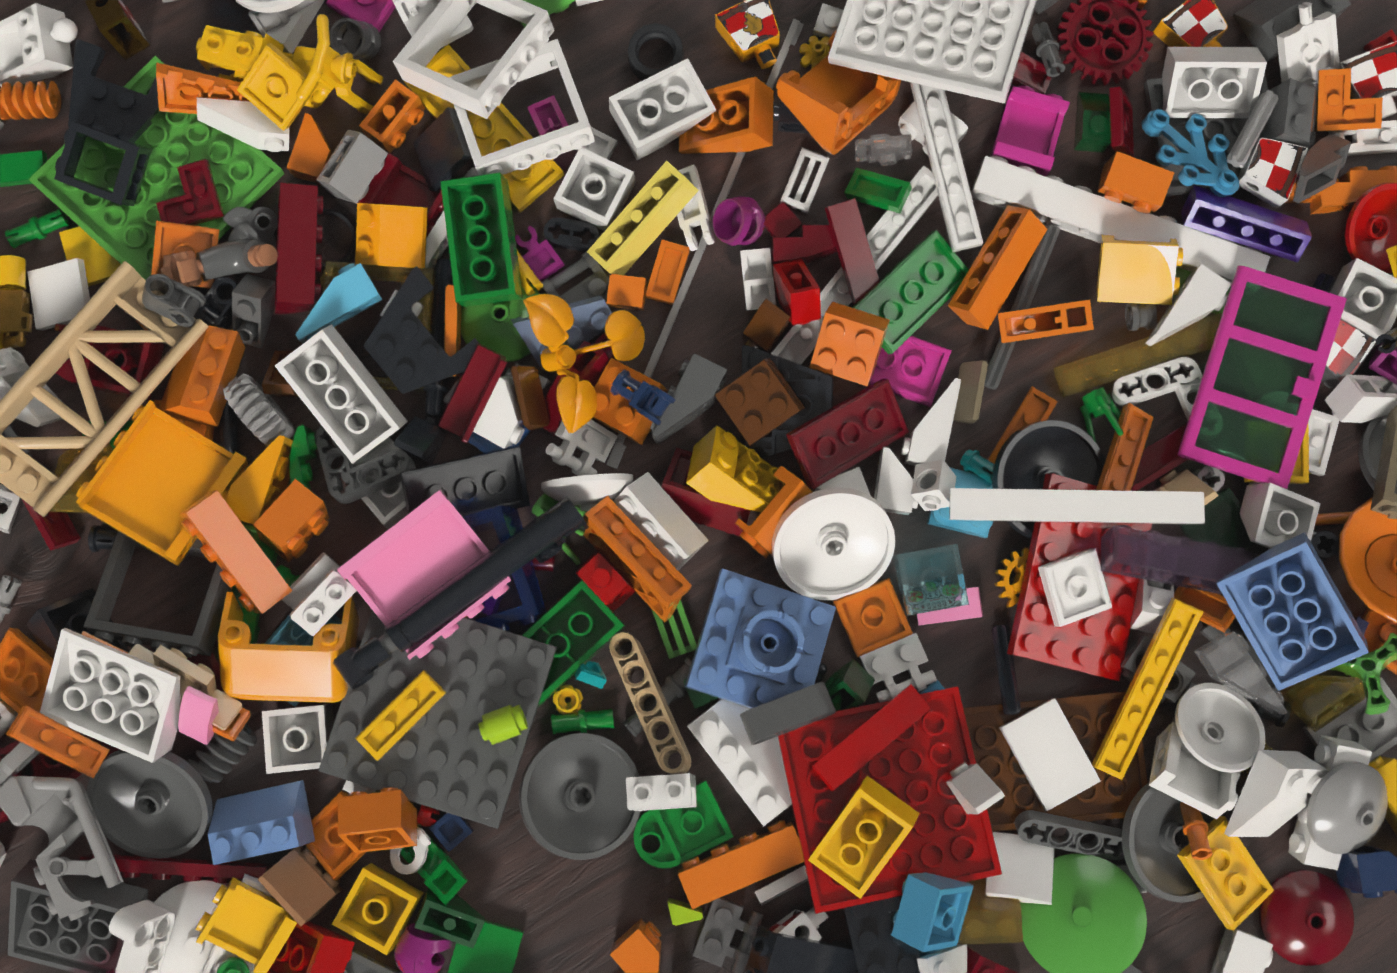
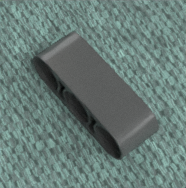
(787, 713)

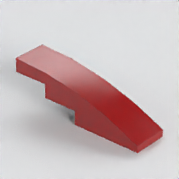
(871, 737)

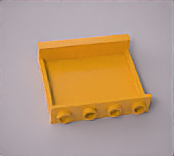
(153, 477)

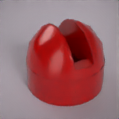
(424, 815)

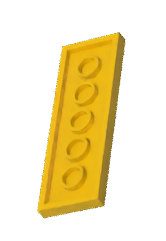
(493, 134)

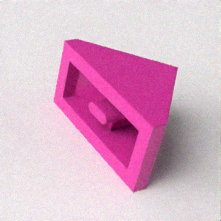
(547, 115)

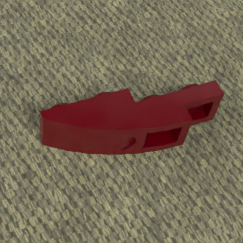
(588, 367)

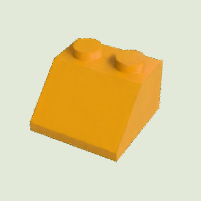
(391, 235)

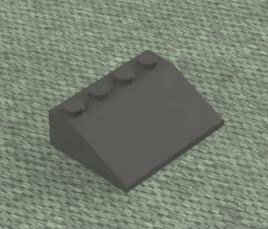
(65, 944)

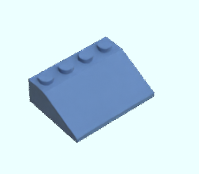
(1293, 613)

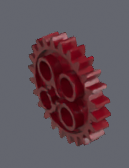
(1092, 59)

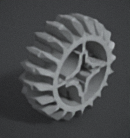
(257, 409)

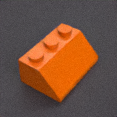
(201, 375)

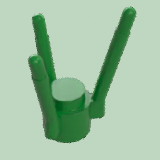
(1100, 404)

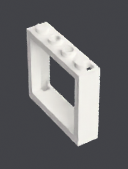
(440, 25)
(539, 148)

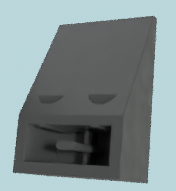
(693, 395)

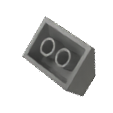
(1268, 18)

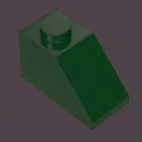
(1092, 122)
(849, 686)
(452, 921)

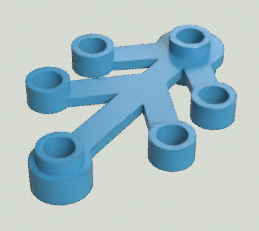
(1217, 176)

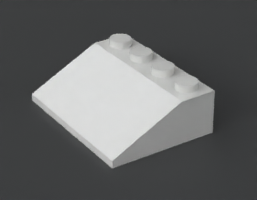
(113, 696)
(751, 769)

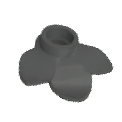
(246, 226)

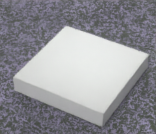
(58, 292)
(1075, 587)

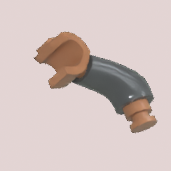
(219, 261)

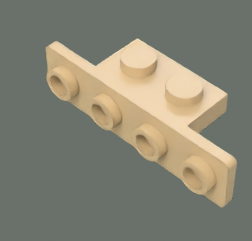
(192, 675)

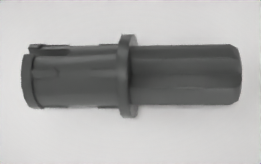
(1047, 49)

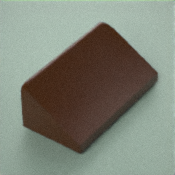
(530, 397)

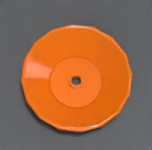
(1370, 558)

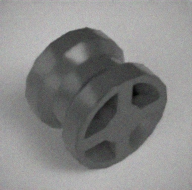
(1140, 316)

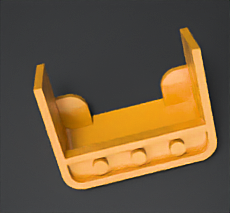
(283, 670)

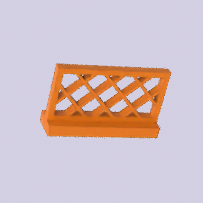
(635, 558)

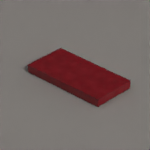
(847, 433)

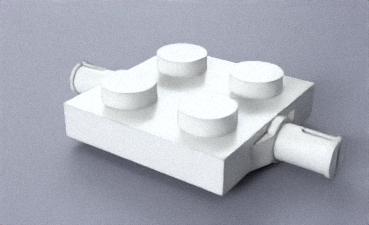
(1308, 47)

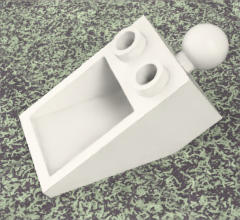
(35, 44)
(11, 369)

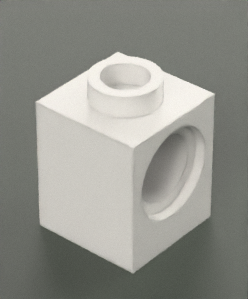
(932, 484)

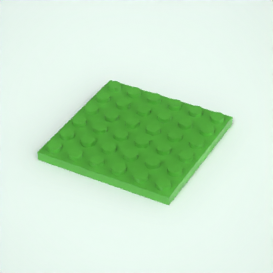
(176, 139)

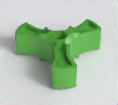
(1368, 669)

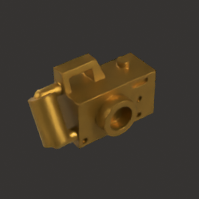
(15, 317)

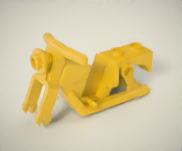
(322, 64)

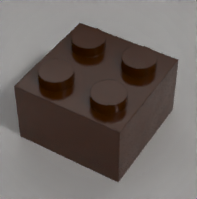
(759, 401)

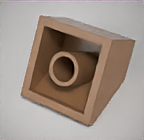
(301, 885)

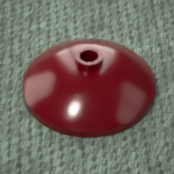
(1288, 914)

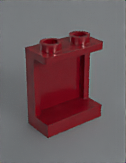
(404, 187)

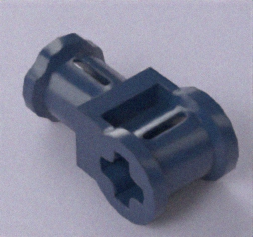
(646, 399)

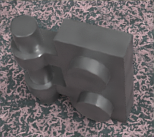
(718, 932)

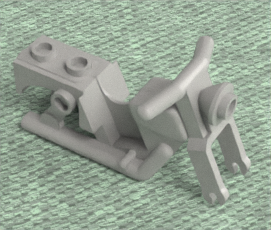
(64, 813)

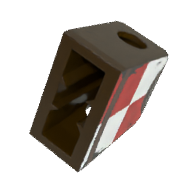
(111, 13)

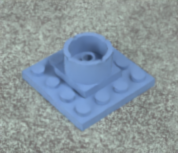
(731, 648)

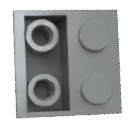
(352, 167)

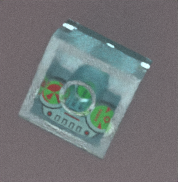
(931, 579)

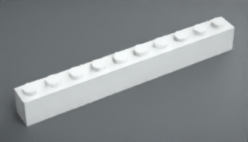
(1092, 216)

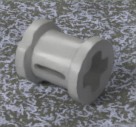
(1215, 475)

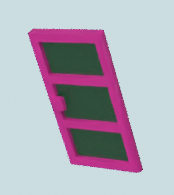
(1262, 377)

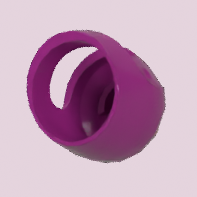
(738, 221)
(417, 953)

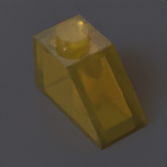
(1324, 698)

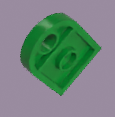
(683, 831)

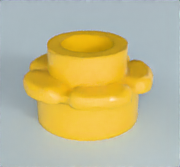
(560, 696)

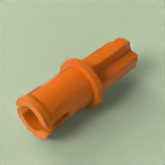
(1196, 831)

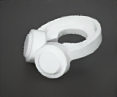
(421, 852)

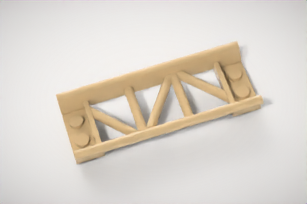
(125, 289)

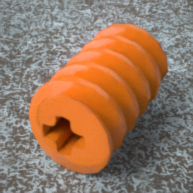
(29, 101)

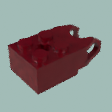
(138, 361)

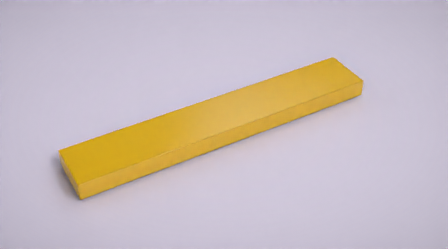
(1147, 688)

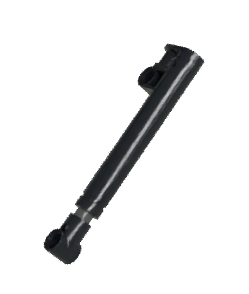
(536, 540)

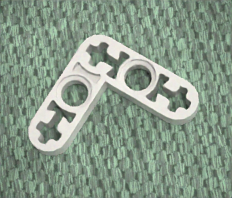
(1180, 384)

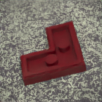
(200, 200)

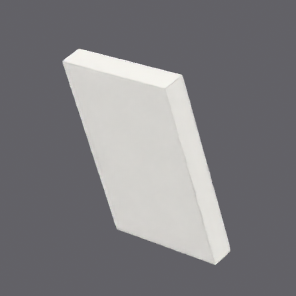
(1049, 754)

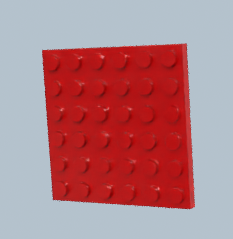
(914, 770)

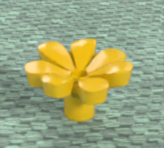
(814, 51)

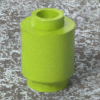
(503, 724)

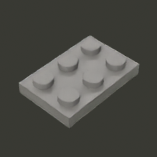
(1373, 732)

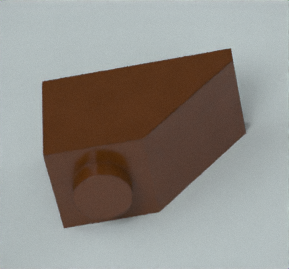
(766, 327)

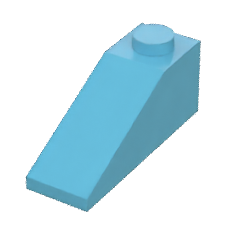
(343, 298)

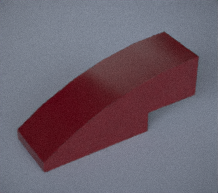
(814, 244)

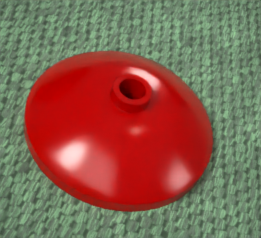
(1377, 209)

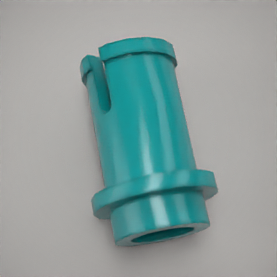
(977, 464)

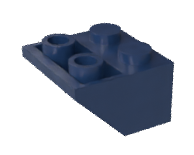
(1368, 871)

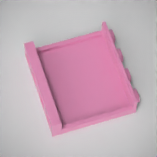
(415, 561)

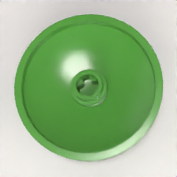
(1093, 919)

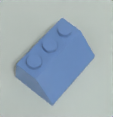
(260, 823)

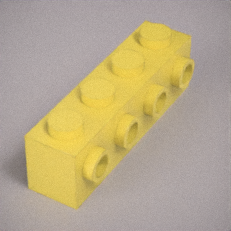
(643, 220)

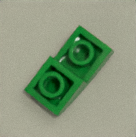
(302, 449)

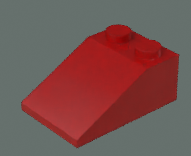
(313, 951)

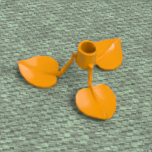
(550, 320)

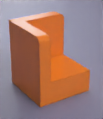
(626, 292)

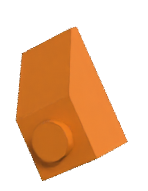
(309, 151)

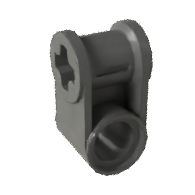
(173, 301)

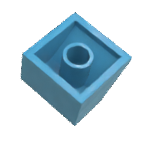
(931, 911)

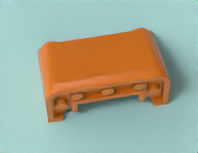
(836, 100)

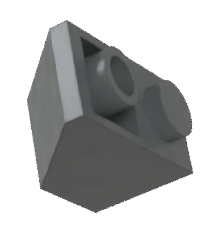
(253, 308)

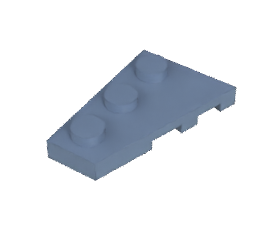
(588, 322)

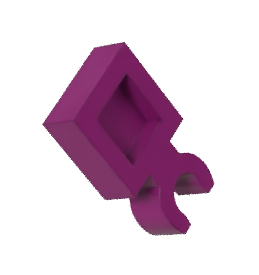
(540, 257)

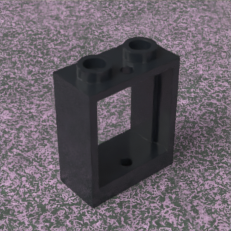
(130, 172)

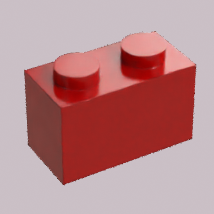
(797, 291)

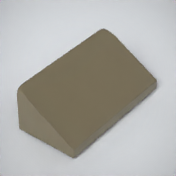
(971, 391)

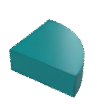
(591, 674)

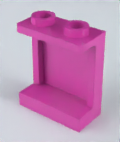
(1030, 129)

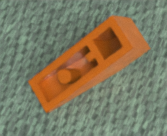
(1045, 321)

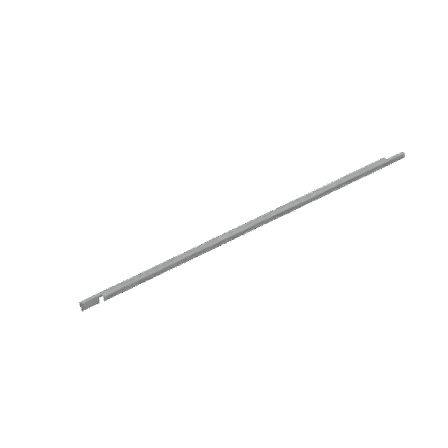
(791, 38)

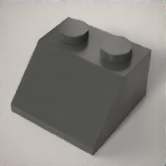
(1294, 114)

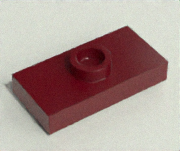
(1031, 74)

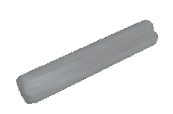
(1252, 128)

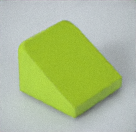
(683, 913)

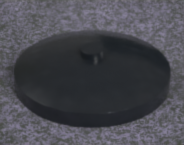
(1044, 449)

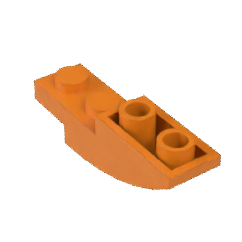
(1347, 189)

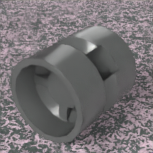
(356, 38)

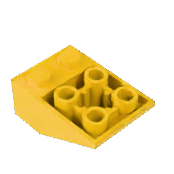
(731, 472)

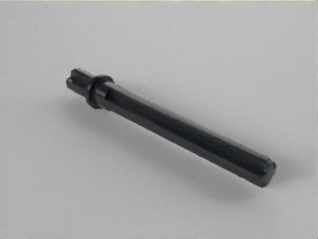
(436, 390)

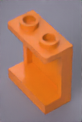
(761, 532)

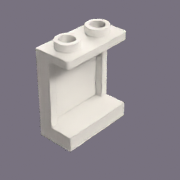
(318, 594)
(1188, 779)
(661, 792)

